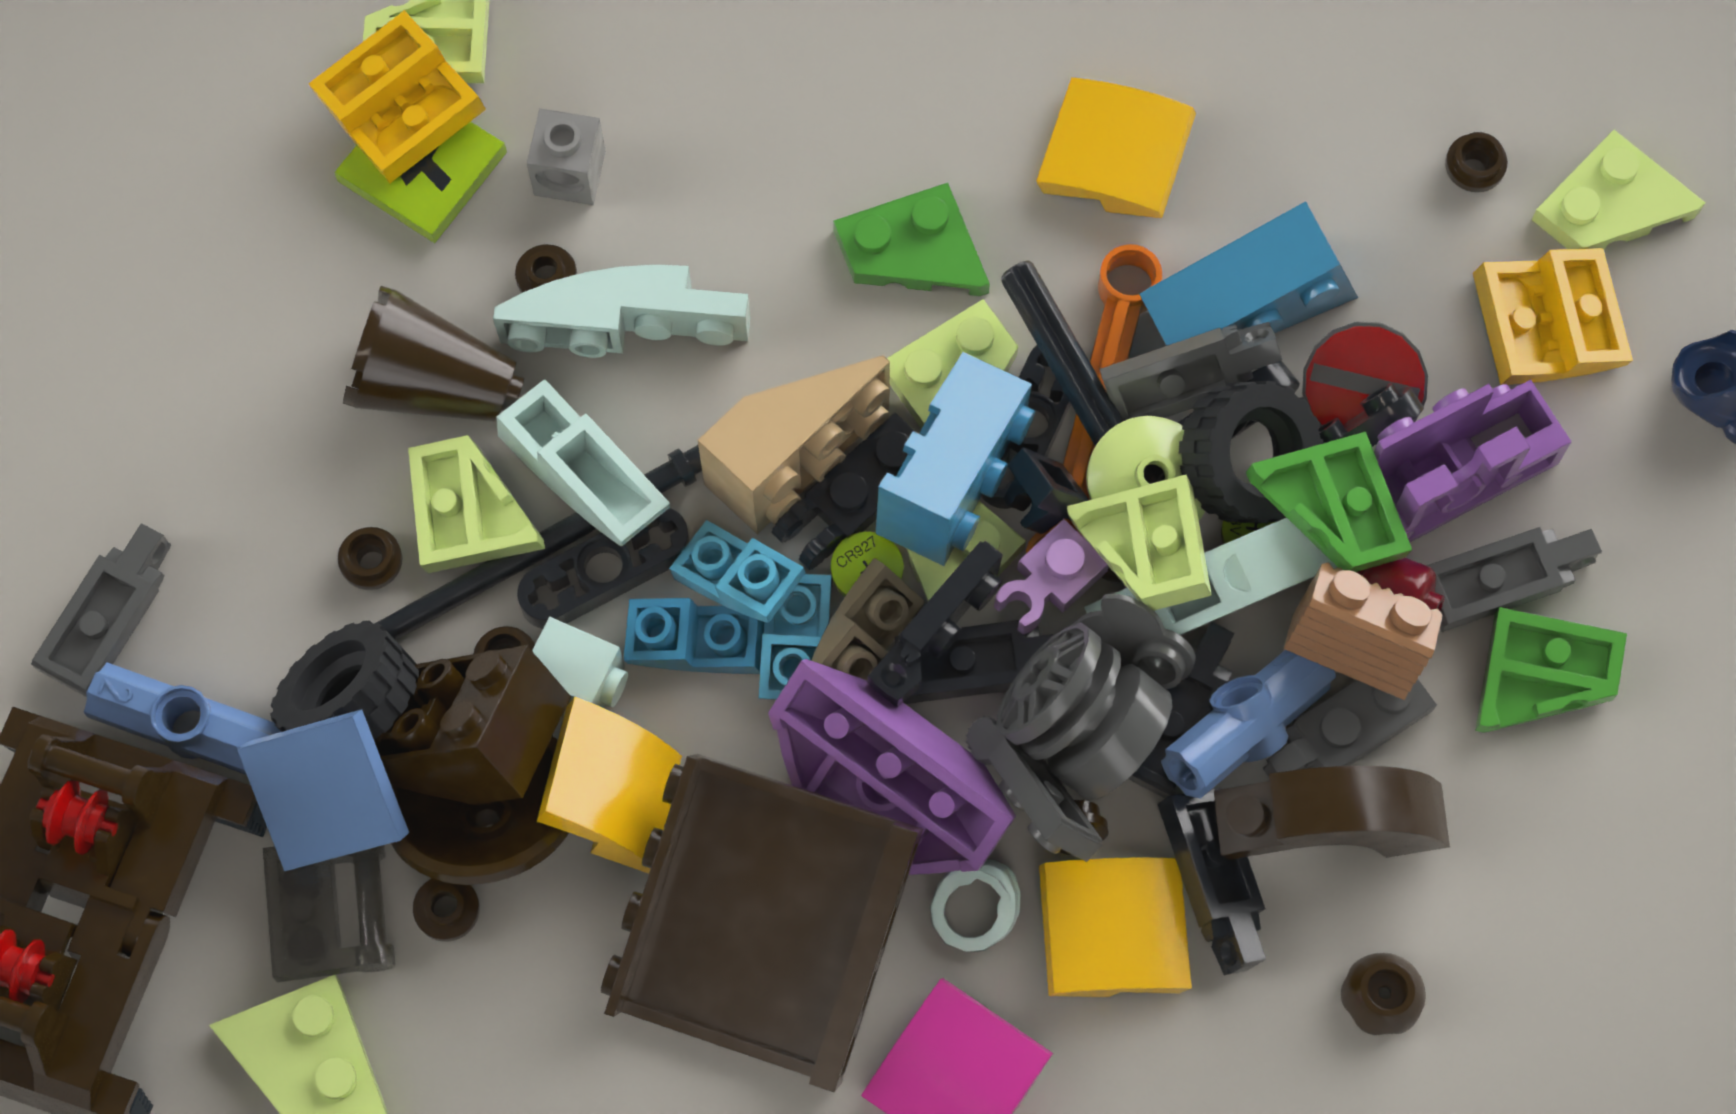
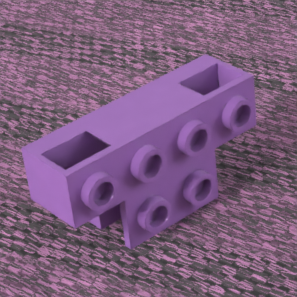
(1441, 473)

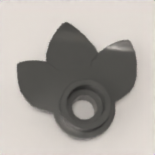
(1141, 639)

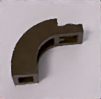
(1335, 805)

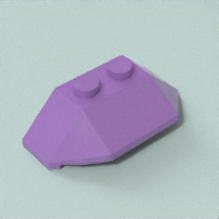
(890, 761)

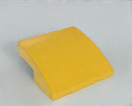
(397, 96)
(1116, 147)
(1552, 316)
(607, 782)
(1114, 927)

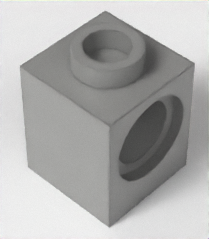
(566, 156)

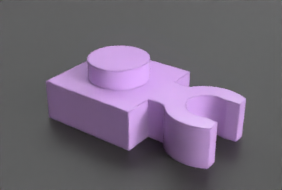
(1055, 571)

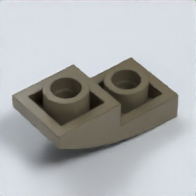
(867, 621)

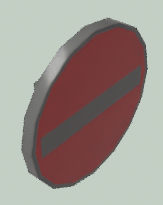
(1356, 363)

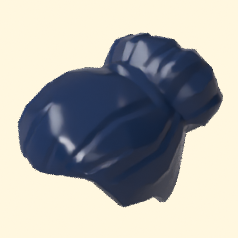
(1706, 381)

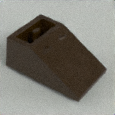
(474, 727)

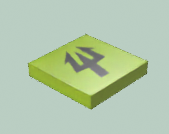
(435, 187)

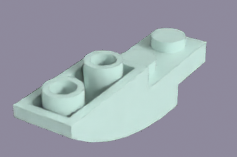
(598, 306)
(1244, 574)

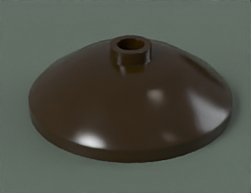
(455, 846)

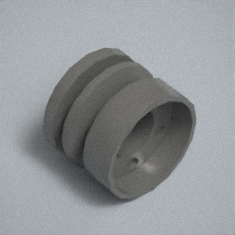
(1084, 712)

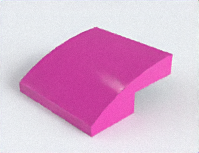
(956, 1061)

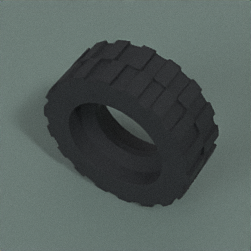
(1208, 441)
(345, 674)

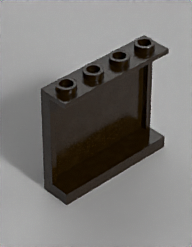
(761, 918)

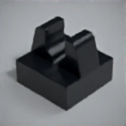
(1046, 486)

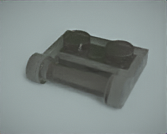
(306, 918)

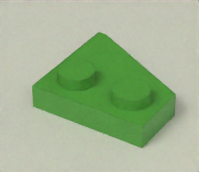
(912, 244)
(1336, 501)
(1546, 668)

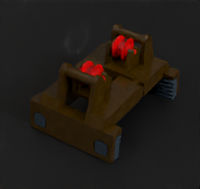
(124, 871)

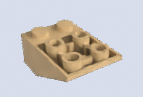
(789, 436)

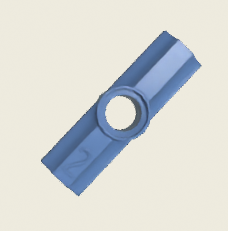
(152, 707)
(1245, 722)

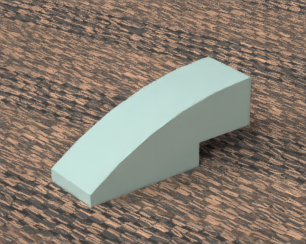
(580, 464)

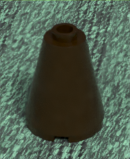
(427, 365)

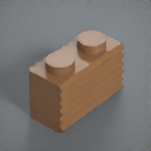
(1364, 630)

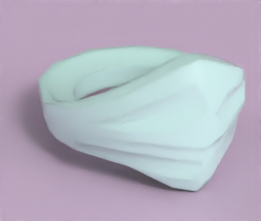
(1008, 907)

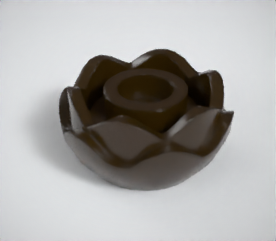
(1362, 997)

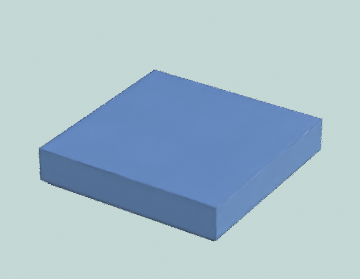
(323, 790)

